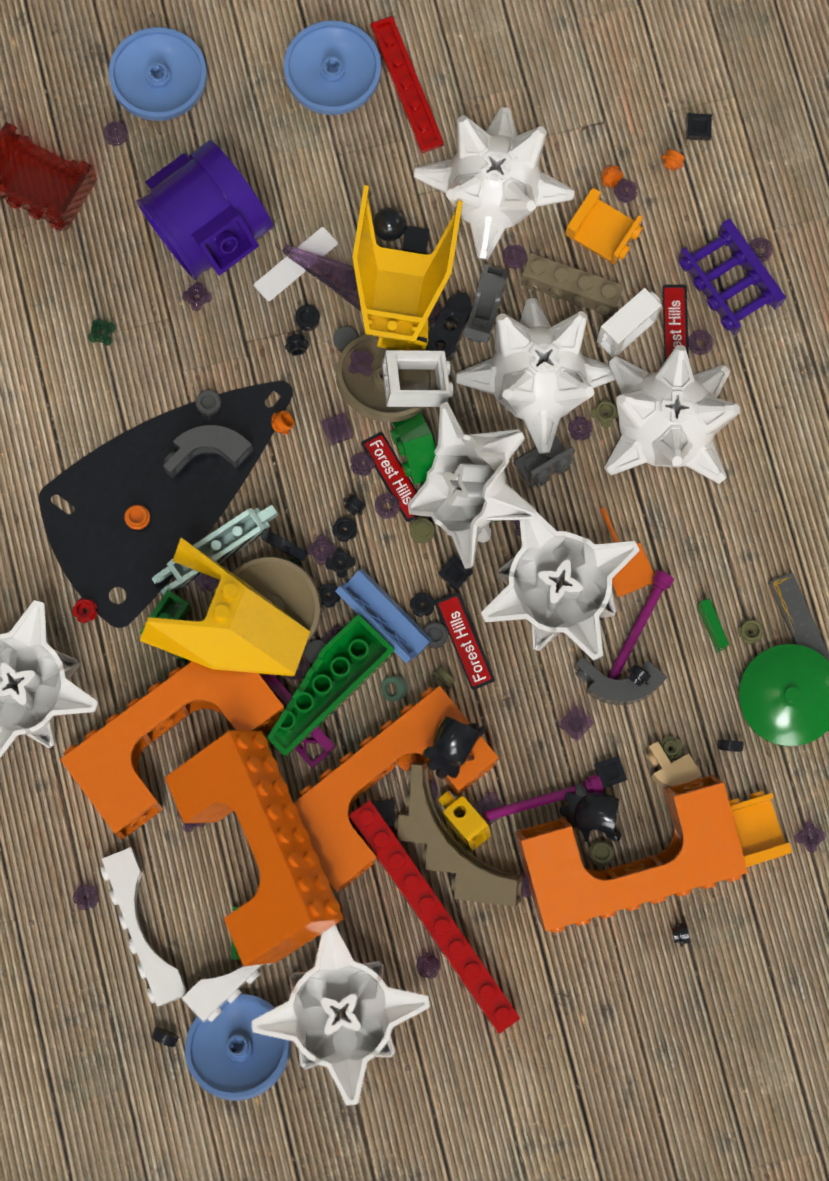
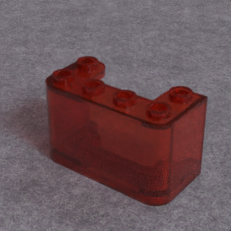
(42, 180)

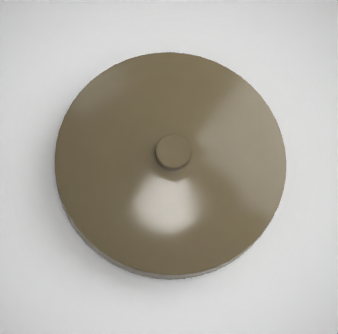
(367, 393)
(286, 587)

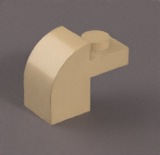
(670, 773)

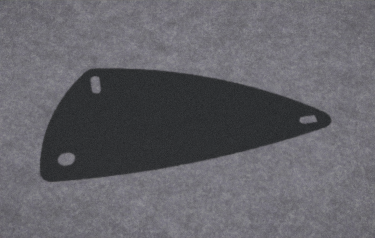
(95, 541)

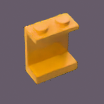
(603, 228)
(758, 829)

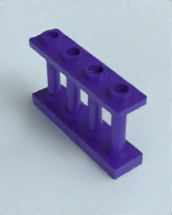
(742, 255)

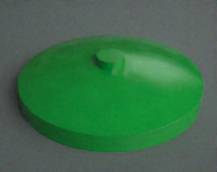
(786, 695)

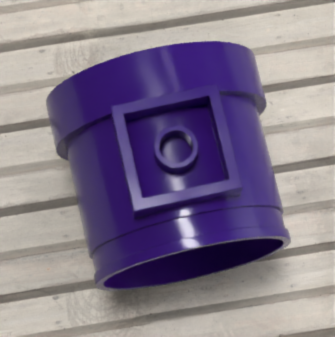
(204, 211)

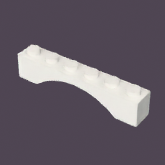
(125, 876)
(212, 993)

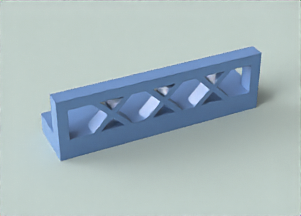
(384, 615)

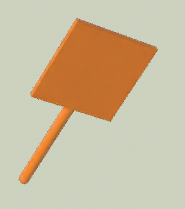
(635, 573)

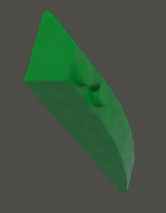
(331, 681)

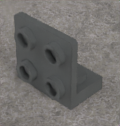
(537, 467)

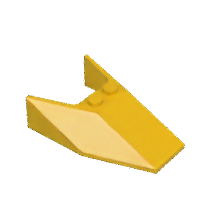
(396, 285)
(239, 630)

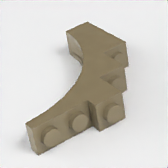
(443, 853)

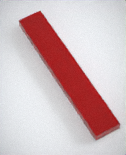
(406, 84)

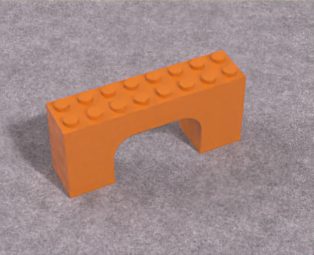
(109, 757)
(327, 805)
(699, 855)
(293, 892)

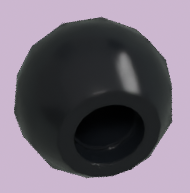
(389, 224)

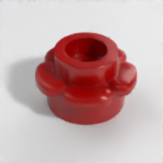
(85, 604)

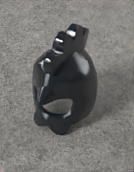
(452, 746)
(592, 812)

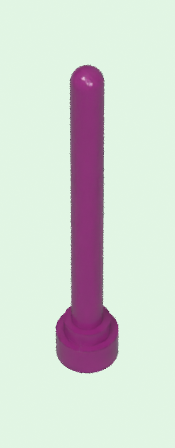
(661, 583)
(592, 784)

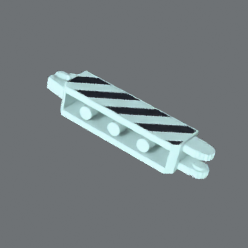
(221, 545)

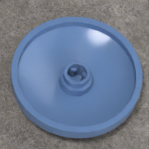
(332, 67)
(157, 73)
(230, 1057)

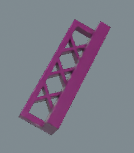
(318, 735)

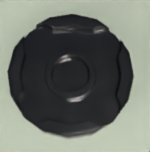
(284, 545)

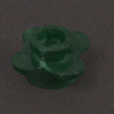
(100, 325)

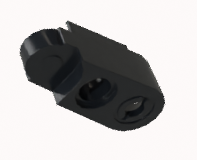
(455, 311)

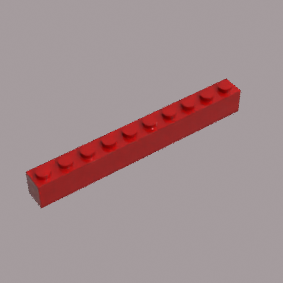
(434, 917)

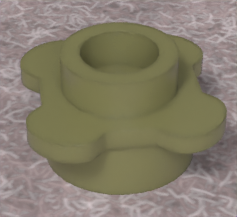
(605, 405)

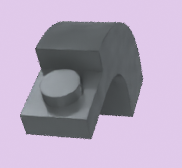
(486, 304)
(207, 440)
(618, 691)

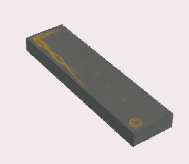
(797, 614)

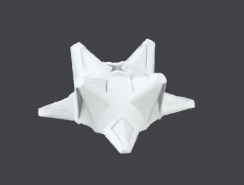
(495, 178)
(538, 370)
(670, 416)
(469, 485)
(584, 592)
(41, 680)
(314, 1007)

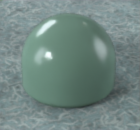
(402, 688)

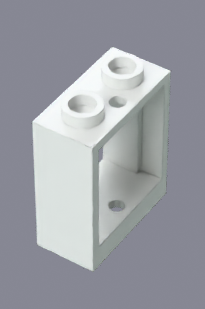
(629, 322)
(419, 360)

